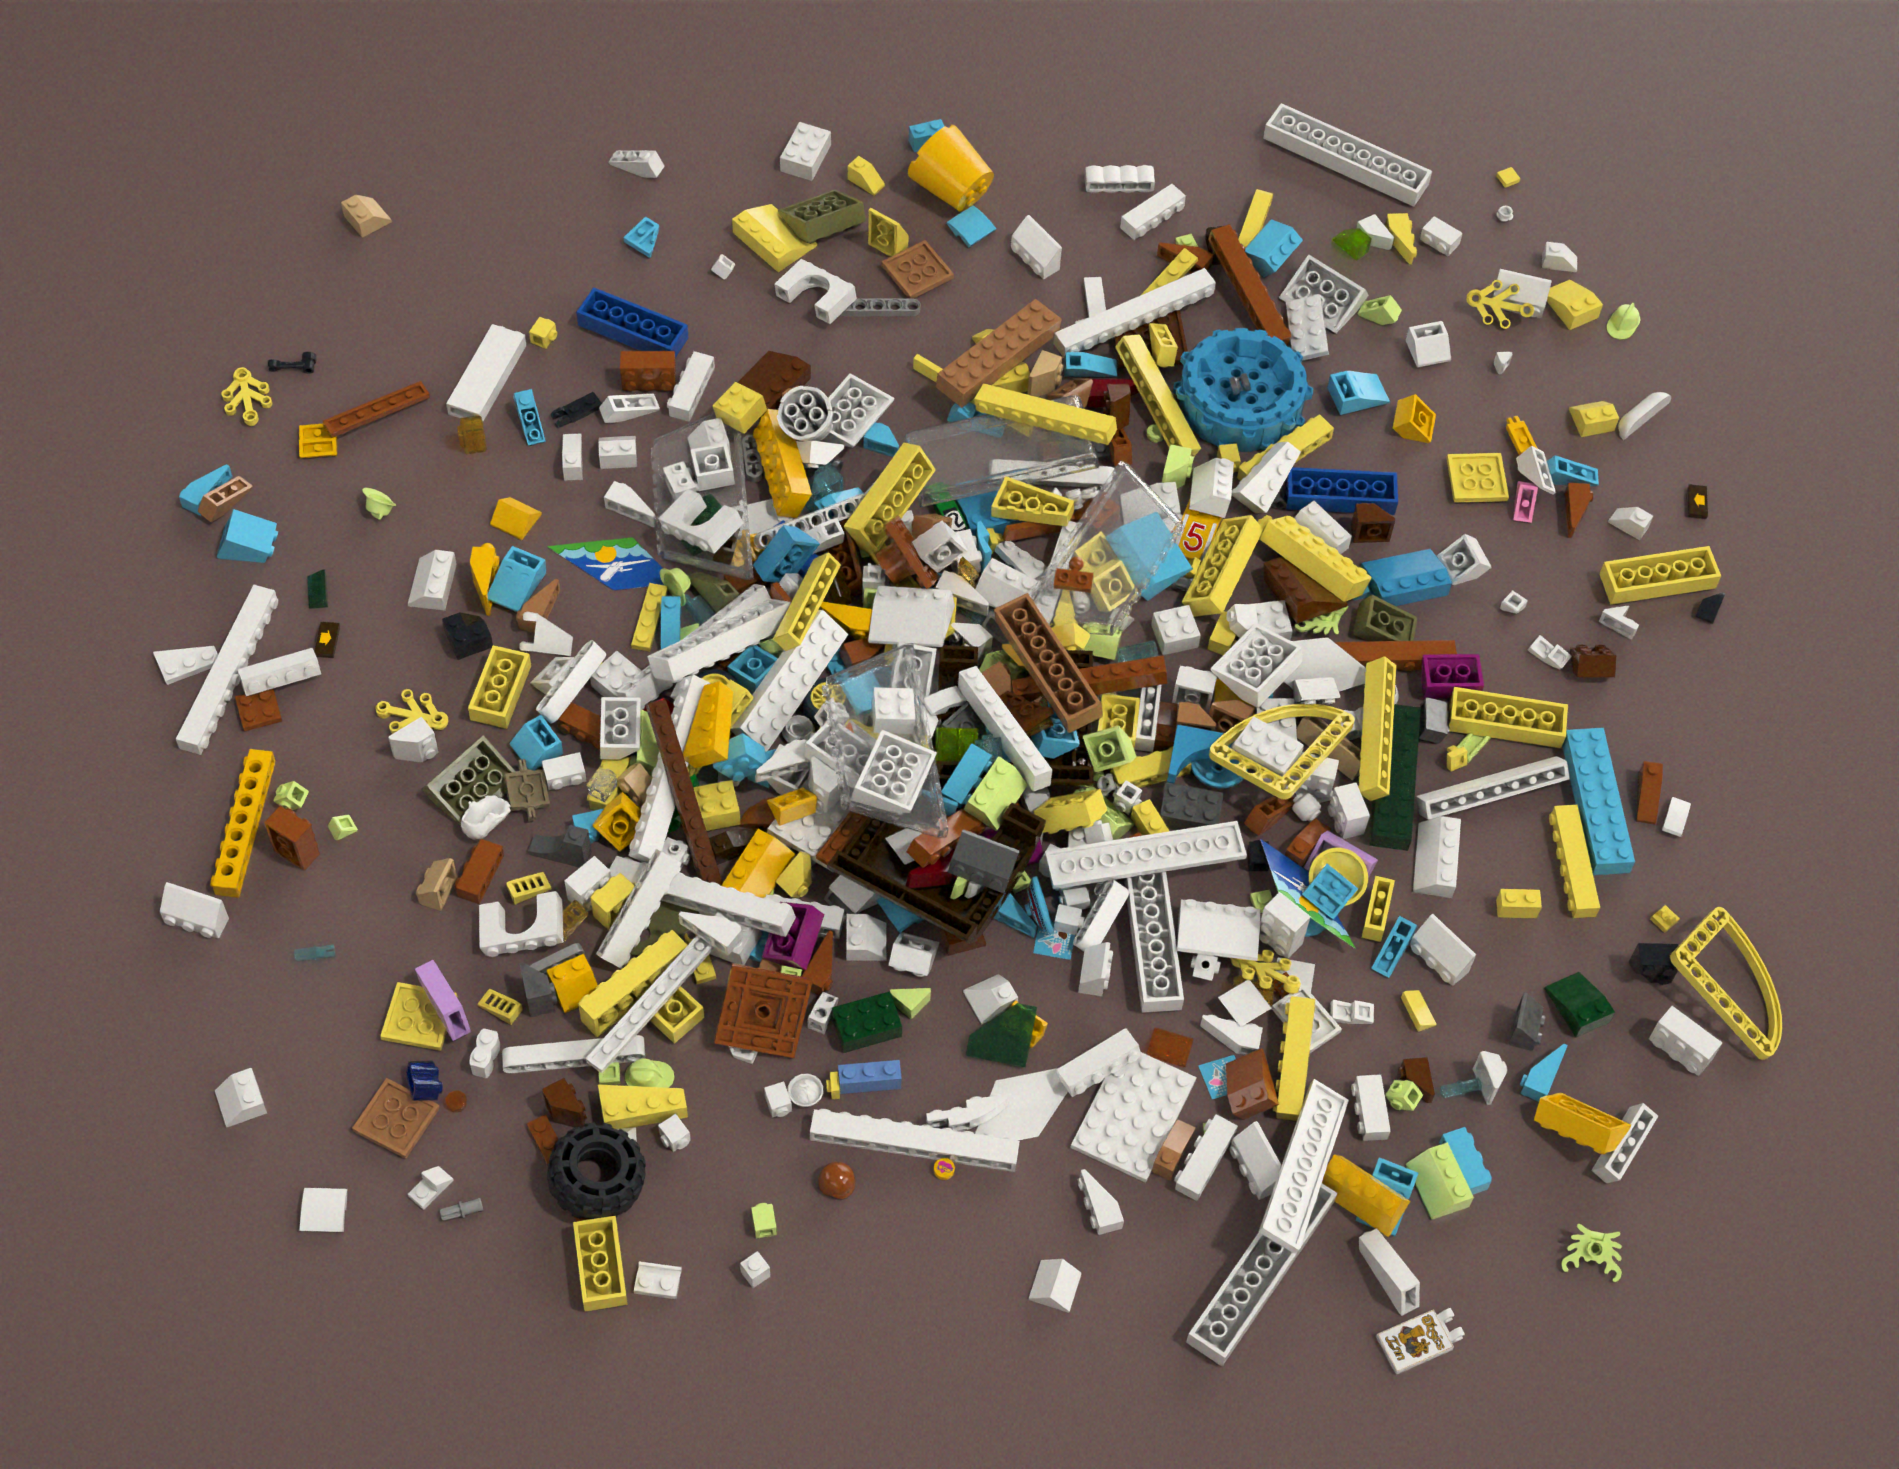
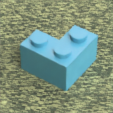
(922, 132)

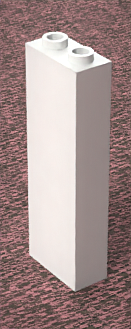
(486, 373)

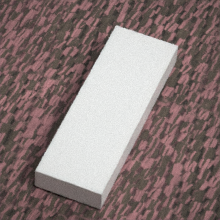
(1094, 295)

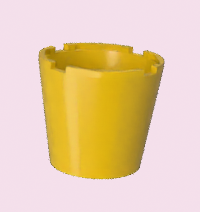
(951, 169)

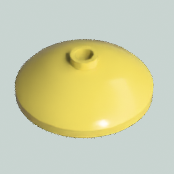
(1347, 864)

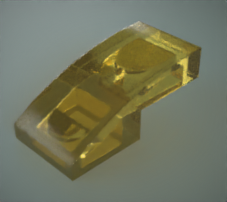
(967, 571)

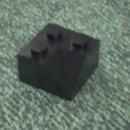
(467, 634)
(1654, 962)

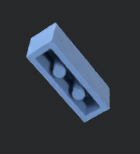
(869, 1076)

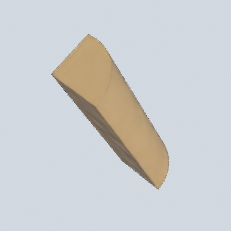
(1346, 752)

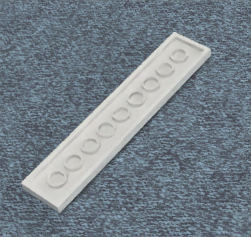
(1145, 854)
(1303, 1166)

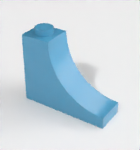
(1189, 746)

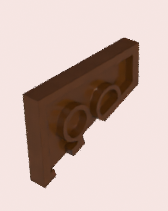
(1025, 713)

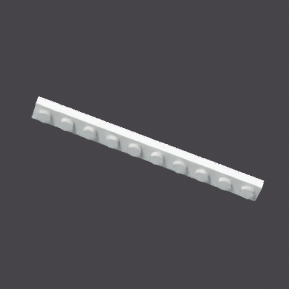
(650, 1003)

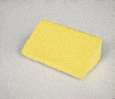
(1418, 1010)

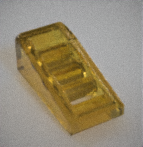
(571, 926)

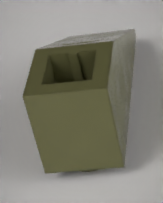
(713, 589)

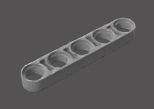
(886, 304)

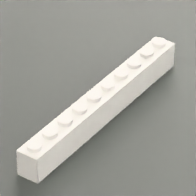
(1135, 312)
(224, 674)
(648, 687)
(660, 802)
(713, 898)
(914, 1140)

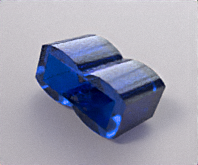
(423, 1080)

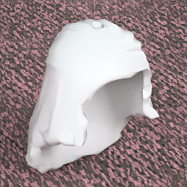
(484, 816)

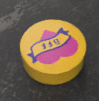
(944, 1169)

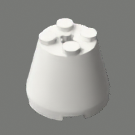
(799, 408)

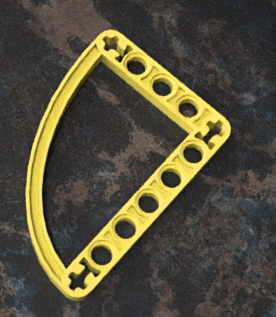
(1222, 754)
(1764, 980)

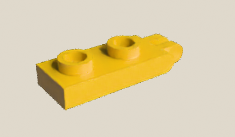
(1519, 434)

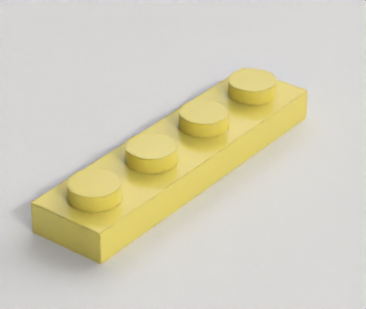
(1175, 270)
(649, 617)

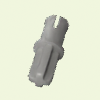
(461, 1209)

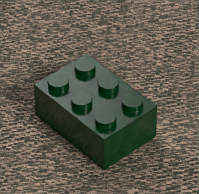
(866, 1022)

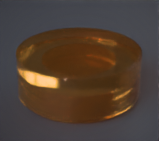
(456, 1101)

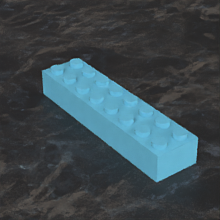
(1598, 801)

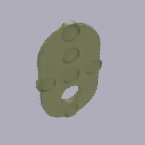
(662, 922)

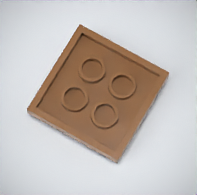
(917, 269)
(395, 1118)

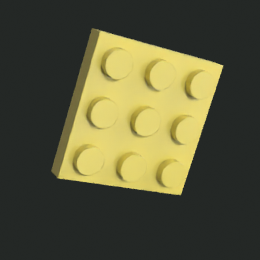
(1477, 477)
(413, 1019)

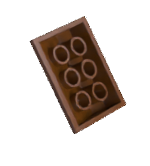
(775, 375)
(1301, 593)

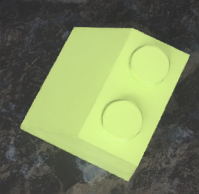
(1178, 465)
(1109, 748)

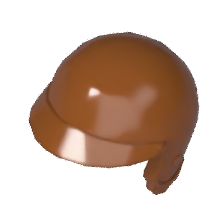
(837, 1180)

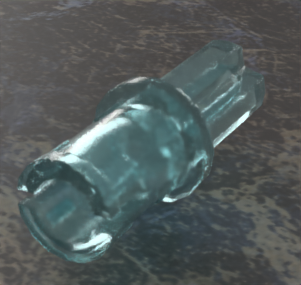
(314, 952)
(1460, 1087)

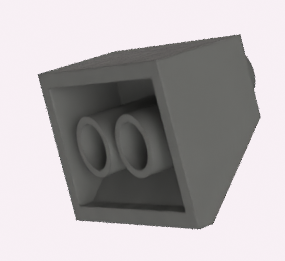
(983, 861)

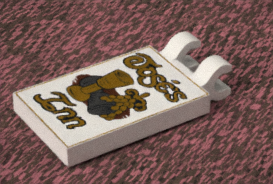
(1419, 1340)

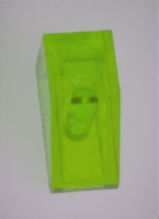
(1354, 242)

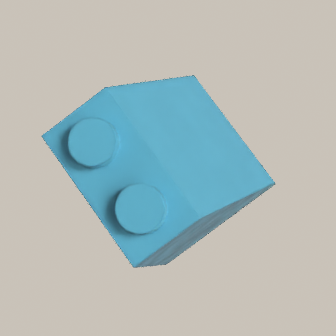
(247, 538)

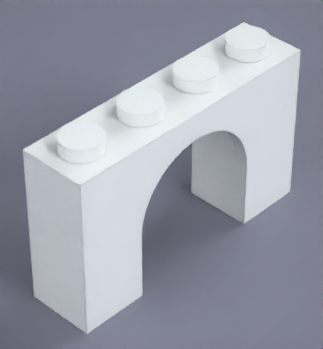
(805, 276)
(707, 536)
(544, 932)

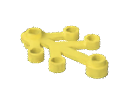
(1497, 303)
(242, 378)
(412, 715)
(1291, 983)

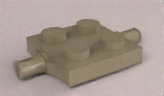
(526, 790)

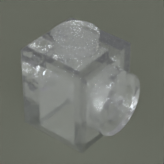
(602, 784)

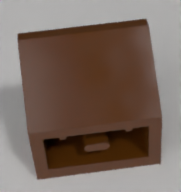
(1118, 403)
(1593, 661)
(563, 1104)

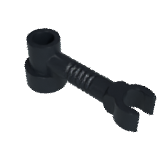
(307, 363)

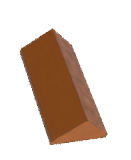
(846, 555)

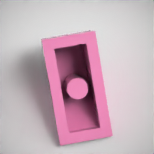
(1524, 501)

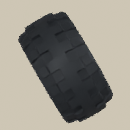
(591, 1198)

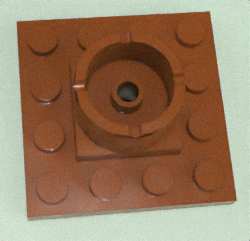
(901, 557)
(766, 1029)

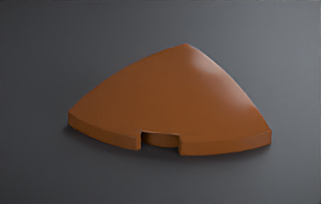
(758, 815)

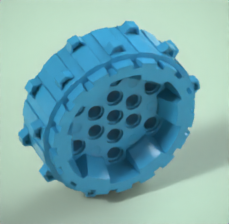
(1253, 416)

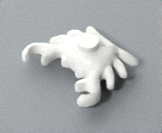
(1080, 496)

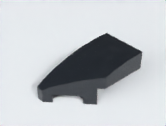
(1709, 607)

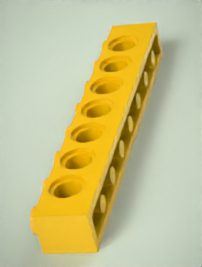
(237, 866)

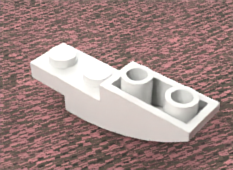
(977, 1112)

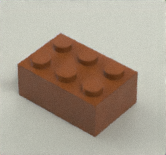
(648, 370)
(292, 837)

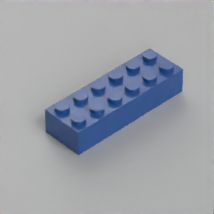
(631, 323)
(1341, 489)

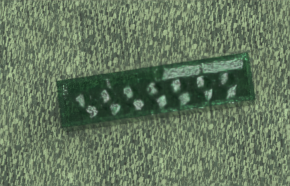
(1394, 813)

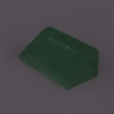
(317, 590)

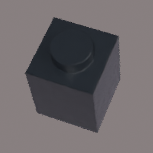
(1256, 856)

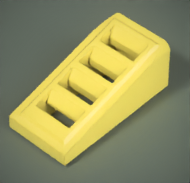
(525, 881)
(510, 1017)

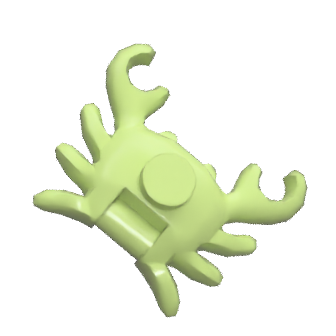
(1324, 622)
(1594, 1247)

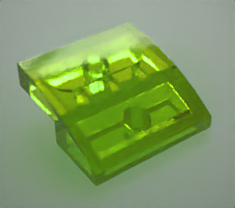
(954, 742)

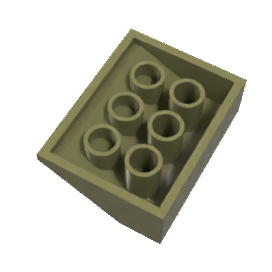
(823, 215)
(469, 778)

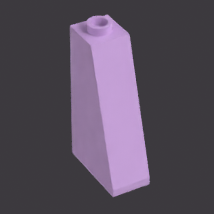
(443, 1000)

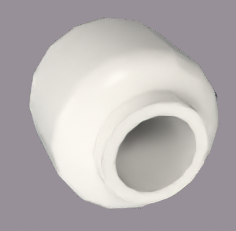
(1306, 807)

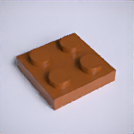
(258, 709)

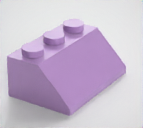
(1329, 840)

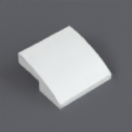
(323, 1209)

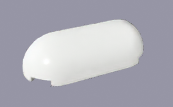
(1642, 413)

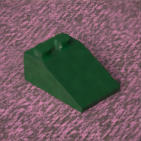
(1580, 1004)

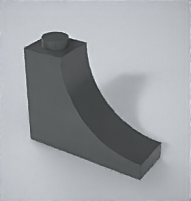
(570, 848)

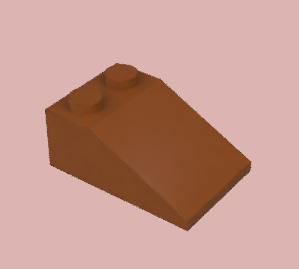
(1250, 1085)

